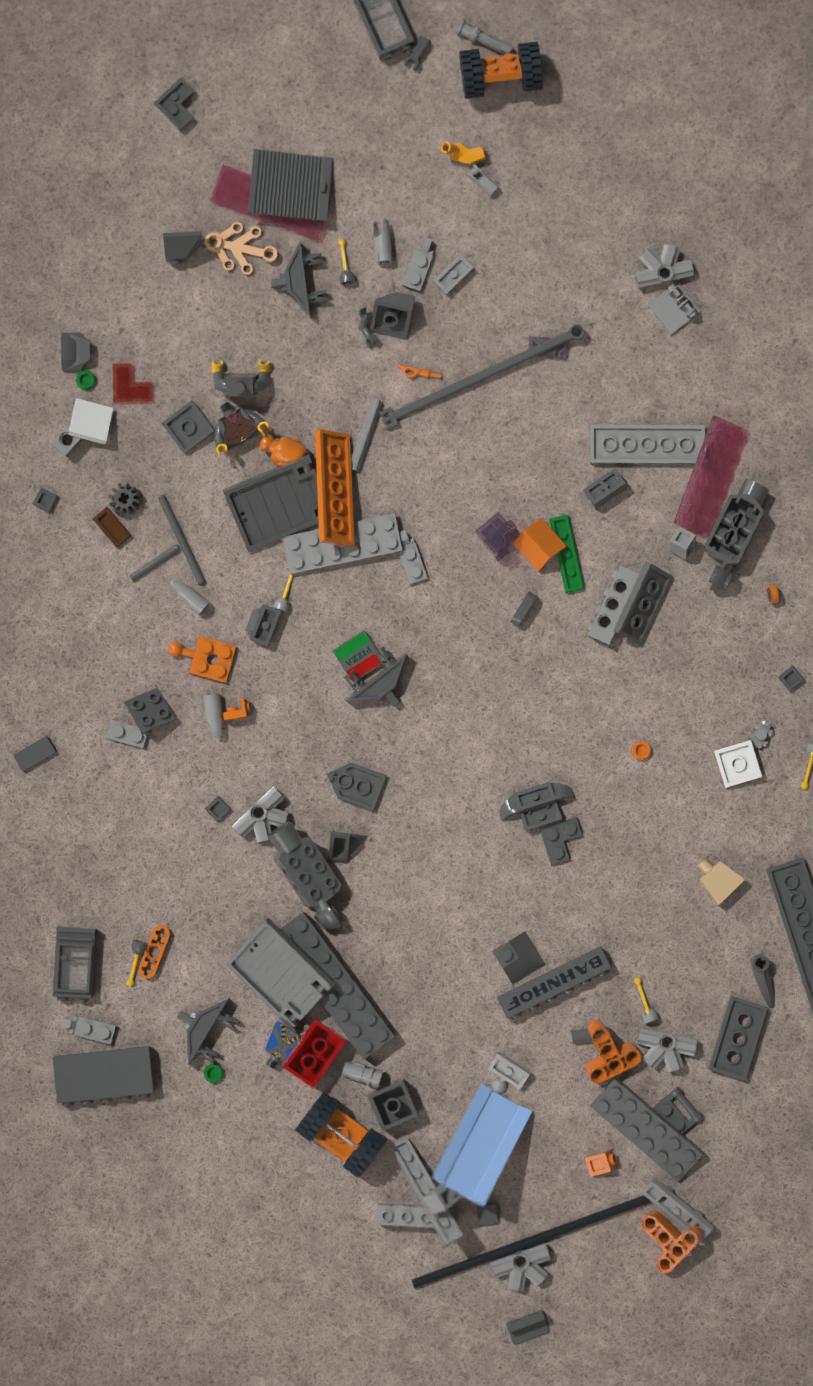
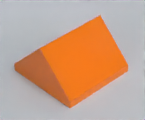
(539, 544)

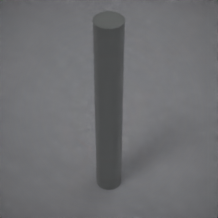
(155, 562)

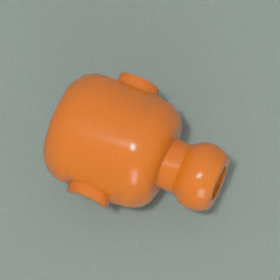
(284, 450)

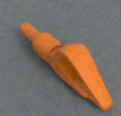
(418, 372)

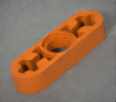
(163, 940)

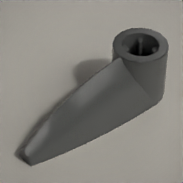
(763, 979)

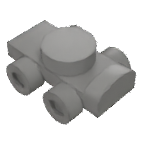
(762, 731)

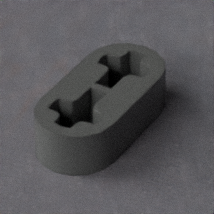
(523, 608)

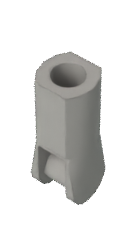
(484, 182)

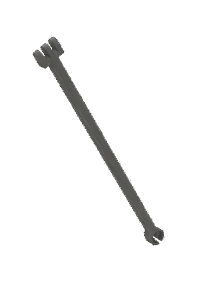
(480, 376)

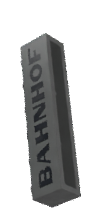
(554, 982)

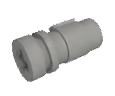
(360, 1073)

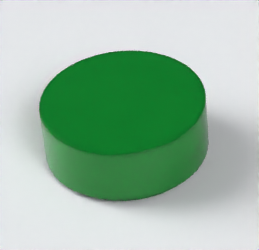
(85, 380)
(213, 1073)

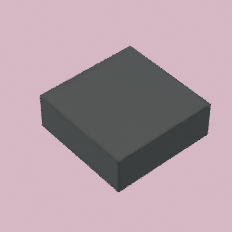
(45, 500)
(791, 678)
(218, 809)
(487, 1214)

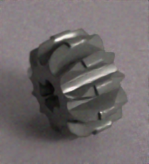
(130, 502)

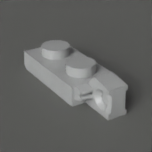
(419, 266)
(411, 559)
(90, 1029)

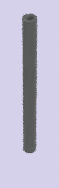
(181, 539)

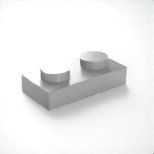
(453, 274)
(126, 734)

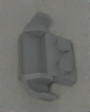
(537, 805)

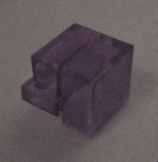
(497, 535)

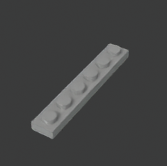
(422, 1185)

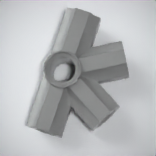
(666, 262)
(262, 824)
(670, 1054)
(518, 1273)

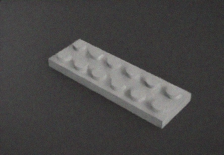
(645, 444)
(371, 538)

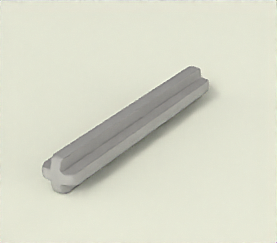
(365, 434)

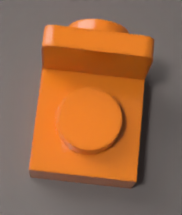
(233, 713)
(601, 1162)

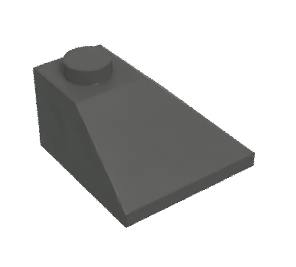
(181, 245)
(392, 315)
(518, 957)

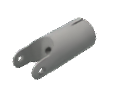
(382, 243)
(189, 596)
(213, 713)

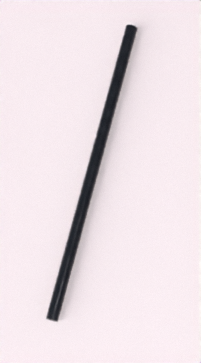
(530, 1241)

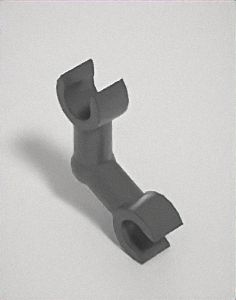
(370, 338)

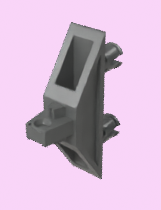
(294, 280)
(380, 685)
(198, 1027)

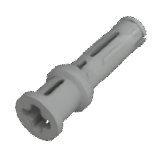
(475, 34)

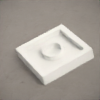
(90, 421)
(738, 763)

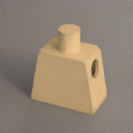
(719, 880)

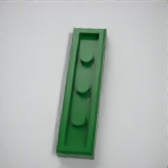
(567, 557)

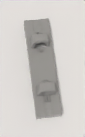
(675, 1207)

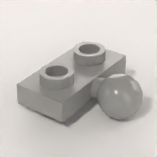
(508, 1071)

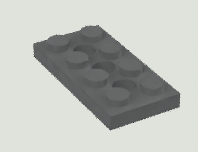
(633, 608)
(745, 1049)

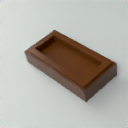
(111, 527)

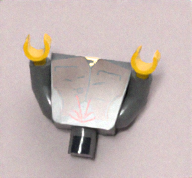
(240, 383)
(237, 428)

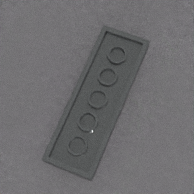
(646, 1129)

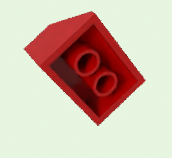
(314, 1053)

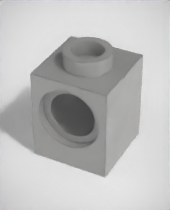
(66, 450)
(682, 543)

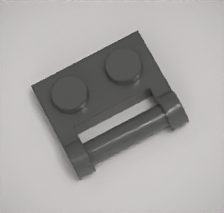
(673, 1115)

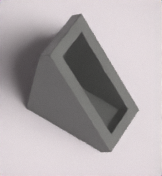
(343, 845)

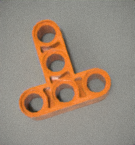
(609, 1055)
(675, 1239)

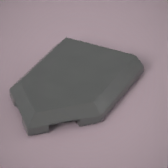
(357, 785)

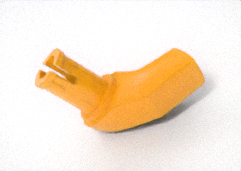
(463, 154)

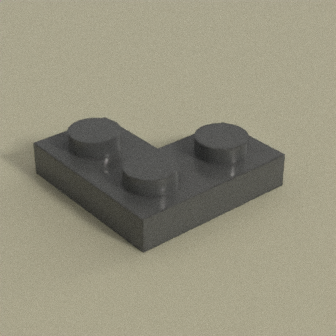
(171, 104)
(554, 838)

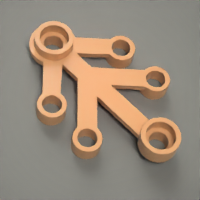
(237, 247)

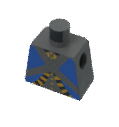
(281, 1044)

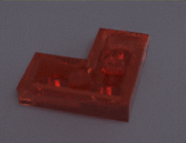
(127, 391)

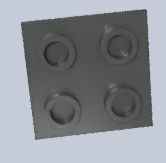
(149, 711)

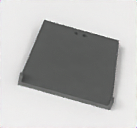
(289, 185)

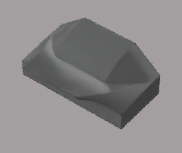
(74, 351)
(262, 624)

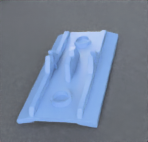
(481, 1145)

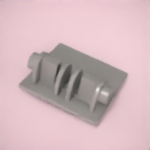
(674, 307)

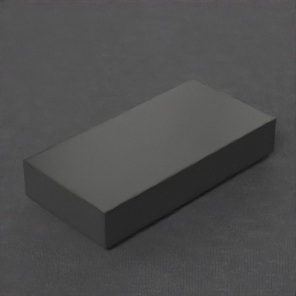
(34, 753)

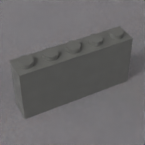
(103, 1075)

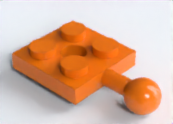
(203, 649)

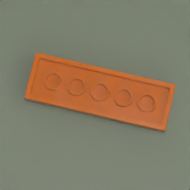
(334, 488)

